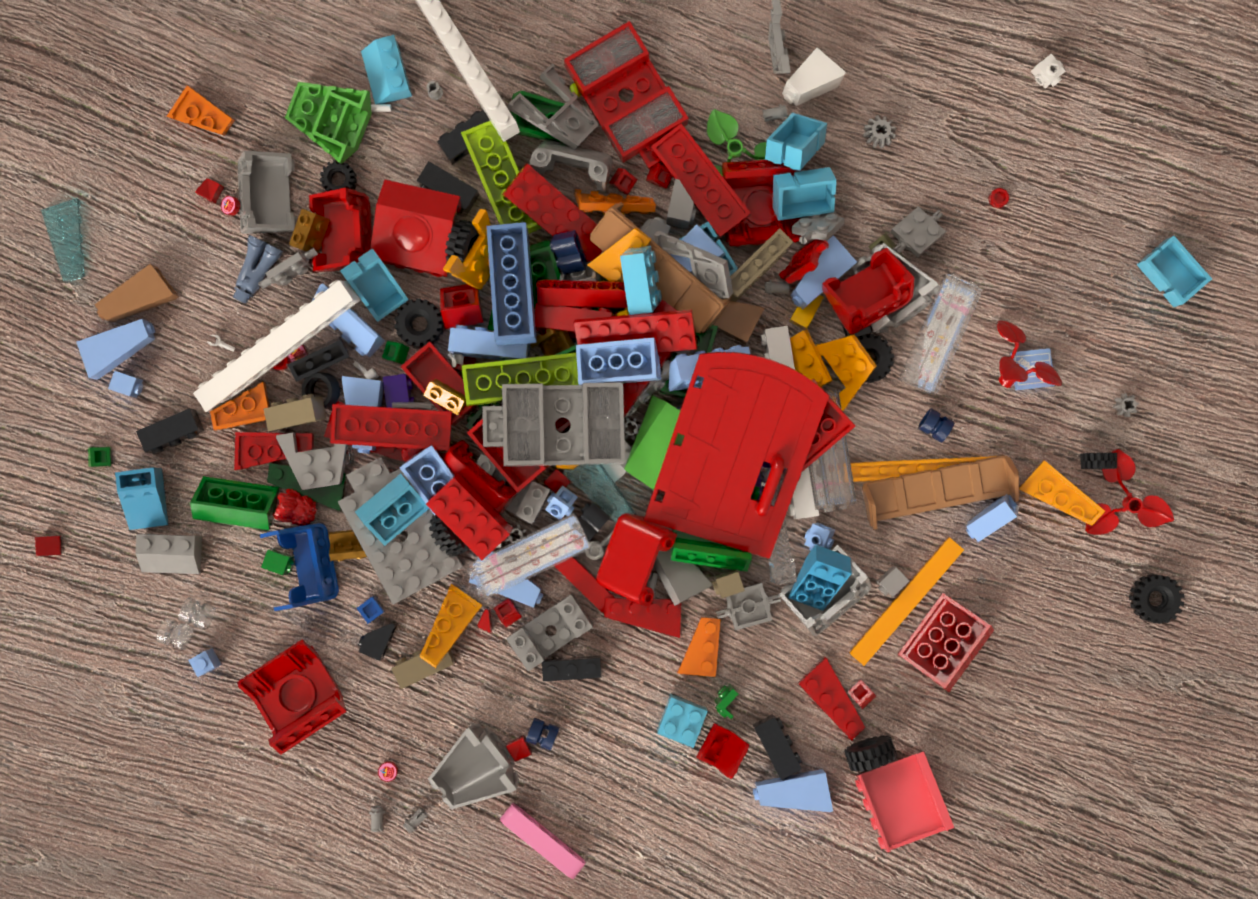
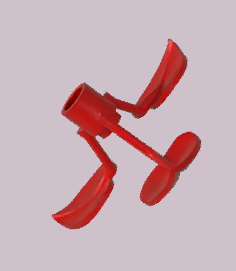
(1011, 371)
(1151, 511)

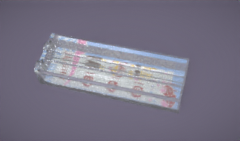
(940, 334)
(832, 474)
(529, 556)

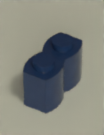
(568, 252)

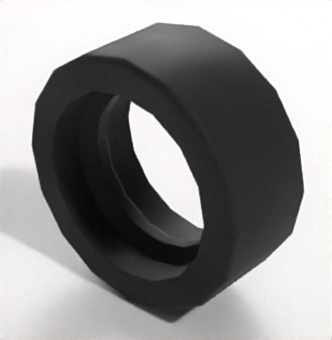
(332, 385)

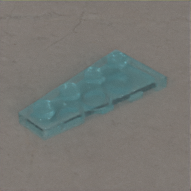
(65, 236)
(600, 488)

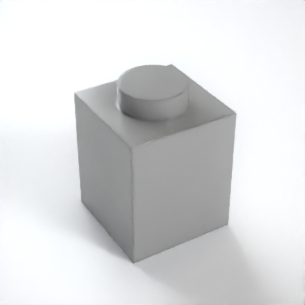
(892, 582)

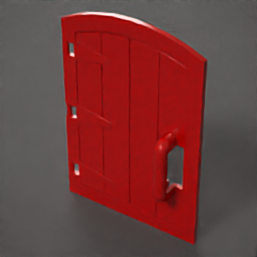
(730, 426)

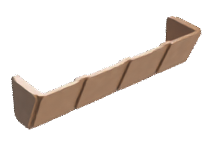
(676, 283)
(940, 488)

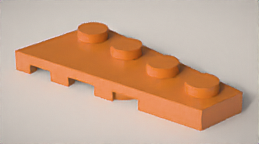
(598, 202)

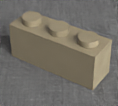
(294, 412)
(727, 583)
(416, 669)

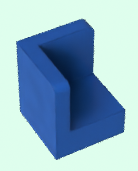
(370, 609)

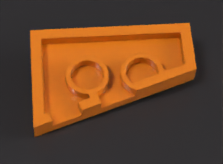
(200, 112)
(242, 410)
(703, 649)

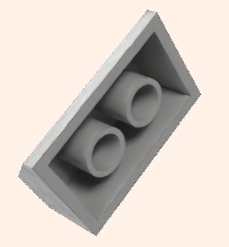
(169, 553)

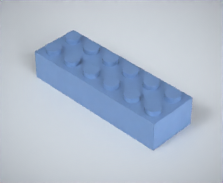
(511, 284)

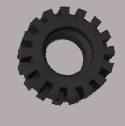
(333, 168)
(1098, 460)

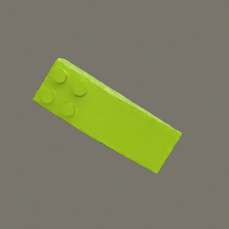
(496, 171)
(485, 380)

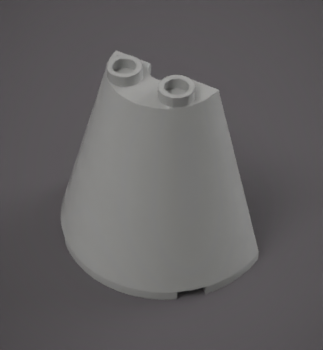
(923, 290)
(475, 769)

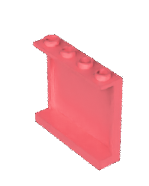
(904, 801)

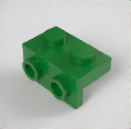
(726, 696)

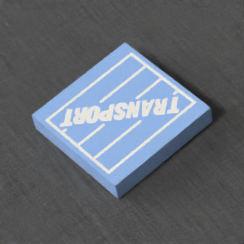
(1027, 360)

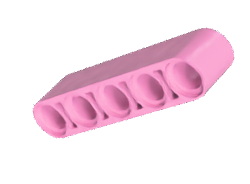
(542, 841)

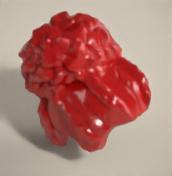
(295, 508)

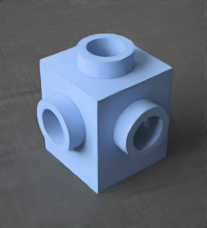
(561, 503)
(819, 535)

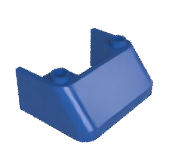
(312, 562)

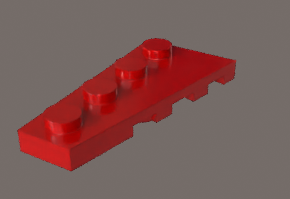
(263, 448)
(659, 617)
(831, 697)

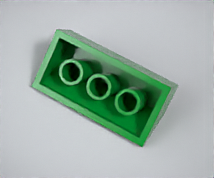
(234, 503)

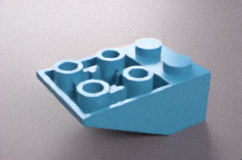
(142, 497)
(821, 577)

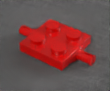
(804, 261)

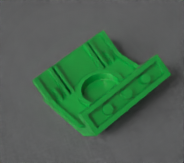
(701, 551)

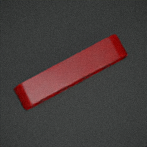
(581, 293)
(584, 582)

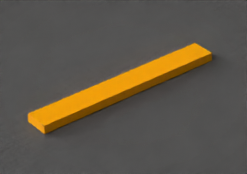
(885, 469)
(906, 601)

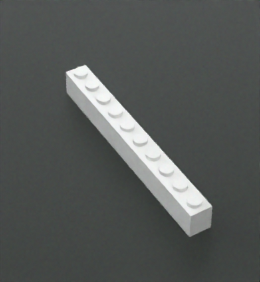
(469, 68)
(277, 345)
(779, 349)

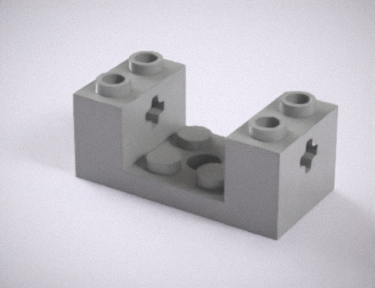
(528, 501)
(534, 644)

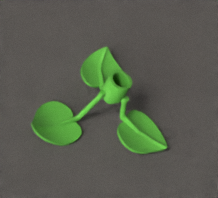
(724, 127)

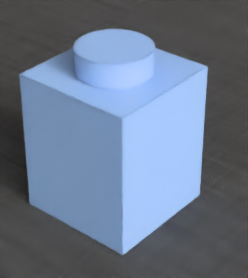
(126, 384)
(204, 662)

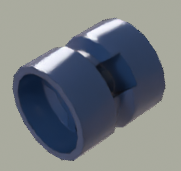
(937, 426)
(536, 729)

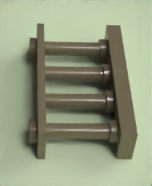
(759, 263)

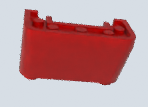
(348, 230)
(871, 292)
(494, 492)
(632, 557)

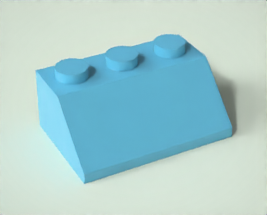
(386, 70)
(392, 509)

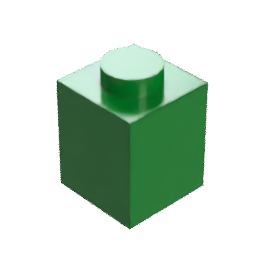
(278, 562)

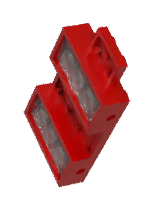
(620, 63)

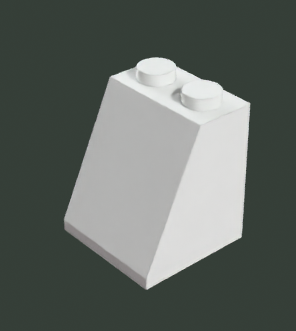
(813, 79)

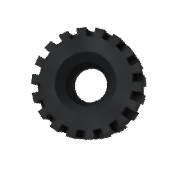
(461, 239)
(405, 320)
(883, 356)
(446, 537)
(1170, 598)
(870, 753)

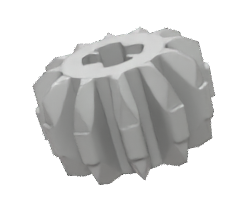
(881, 138)

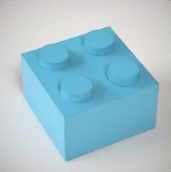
(682, 720)

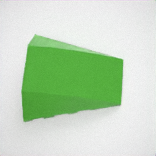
(331, 117)
(652, 441)

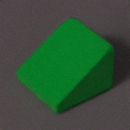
(395, 352)
(99, 456)

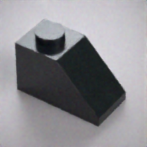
(377, 641)

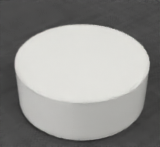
(594, 555)

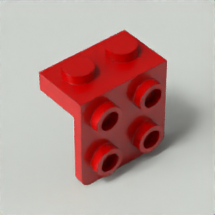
(723, 750)

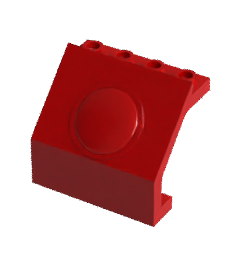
(754, 187)
(413, 227)
(294, 695)

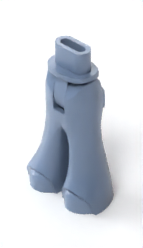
(250, 275)

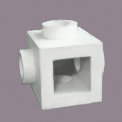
(1048, 71)

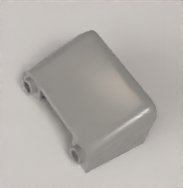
(596, 162)
(265, 192)
(849, 594)

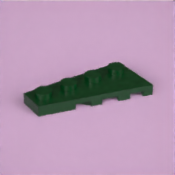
(284, 478)

